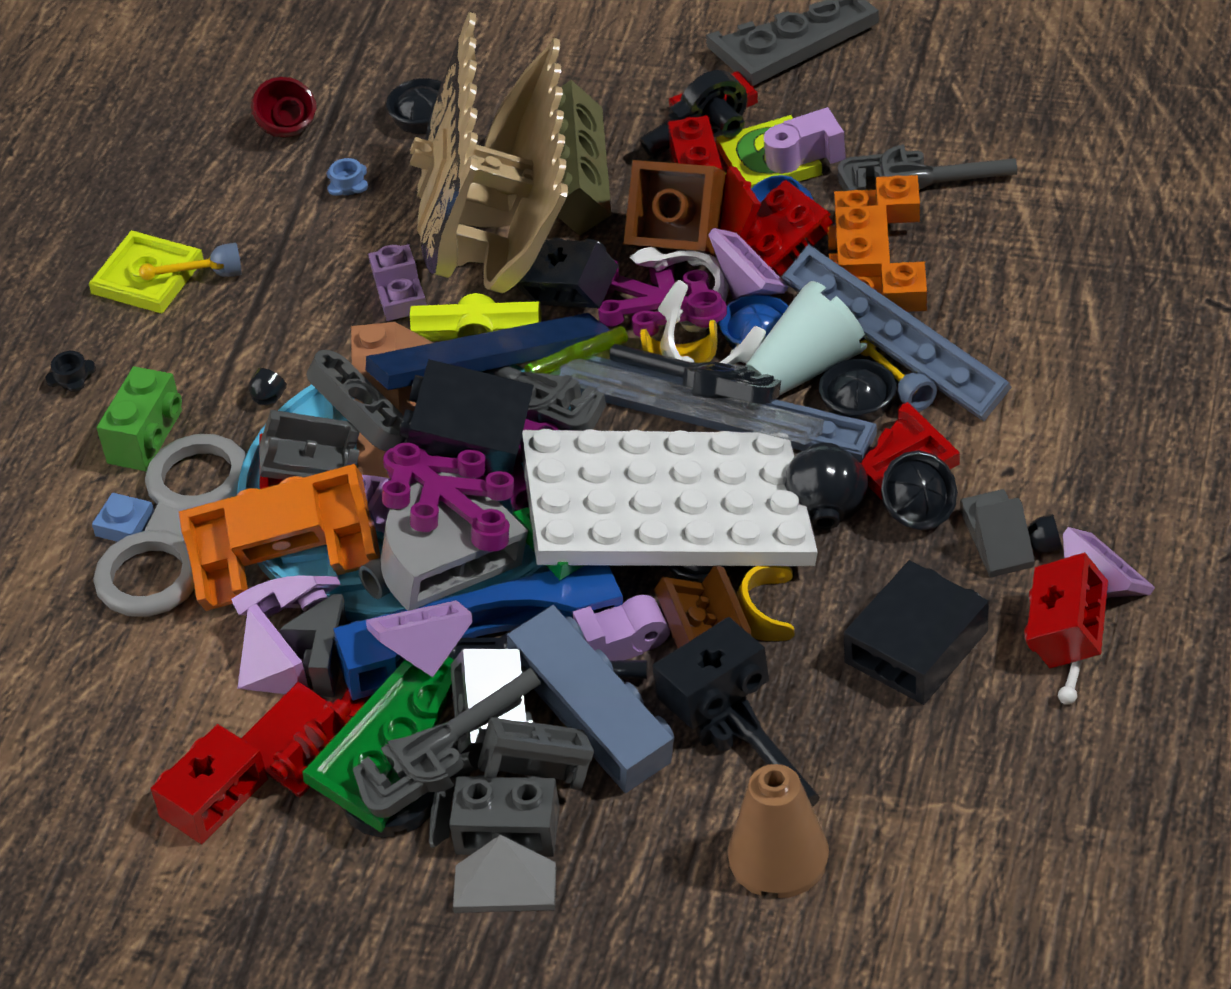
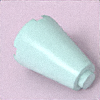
(808, 339)

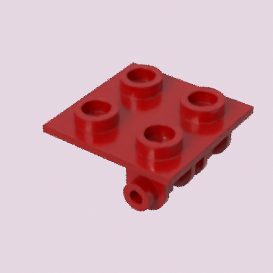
(783, 223)
(296, 734)

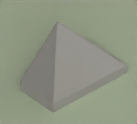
(504, 879)

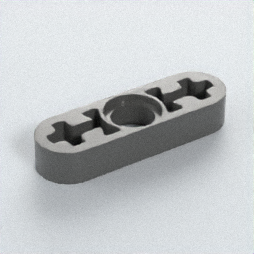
(339, 382)

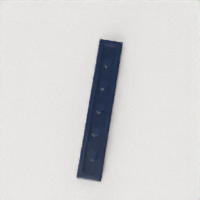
(484, 350)

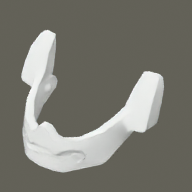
(654, 258)
(671, 310)

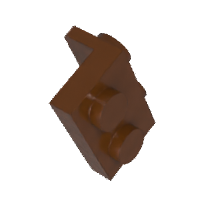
(699, 606)

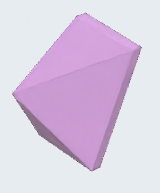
(743, 267)
(1121, 577)
(423, 634)
(267, 659)

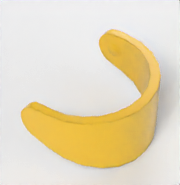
(700, 351)
(762, 626)

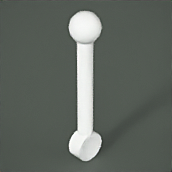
(1068, 694)

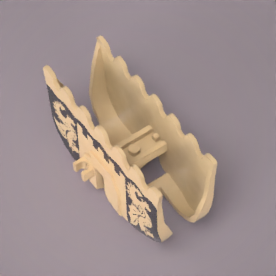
(492, 185)

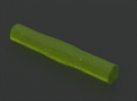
(581, 350)

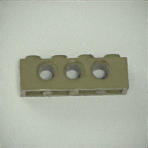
(585, 159)

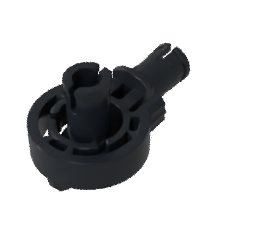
(703, 98)

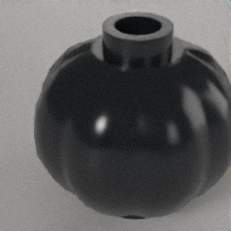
(827, 483)

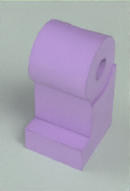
(804, 141)
(625, 629)

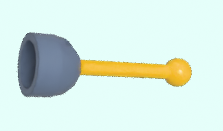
(223, 261)
(912, 387)

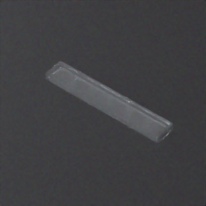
(680, 399)

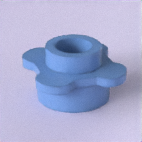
(346, 177)

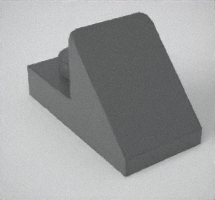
(998, 532)
(314, 642)

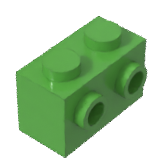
(139, 418)

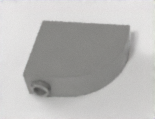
(442, 561)

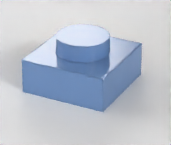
(122, 517)

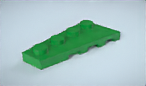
(399, 708)

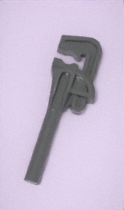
(897, 161)
(553, 397)
(427, 757)

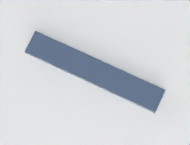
(903, 335)

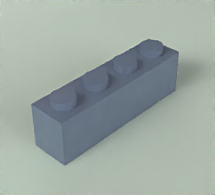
(591, 697)

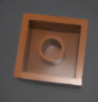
(673, 206)

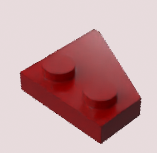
(908, 434)

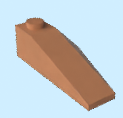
(373, 340)

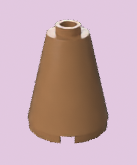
(777, 836)

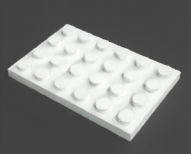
(663, 499)

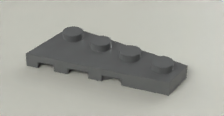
(791, 37)

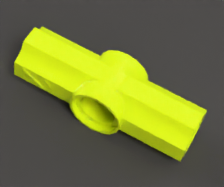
(472, 316)

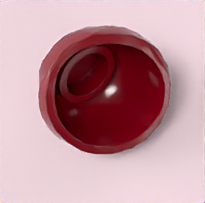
(283, 107)

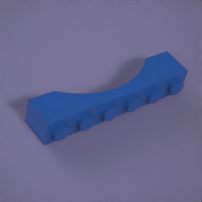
(494, 609)

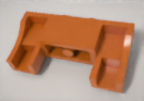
(863, 242)
(276, 523)

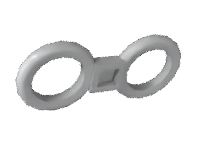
(164, 526)

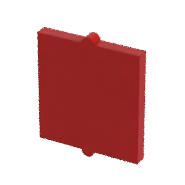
(738, 205)

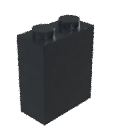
(467, 411)
(916, 631)

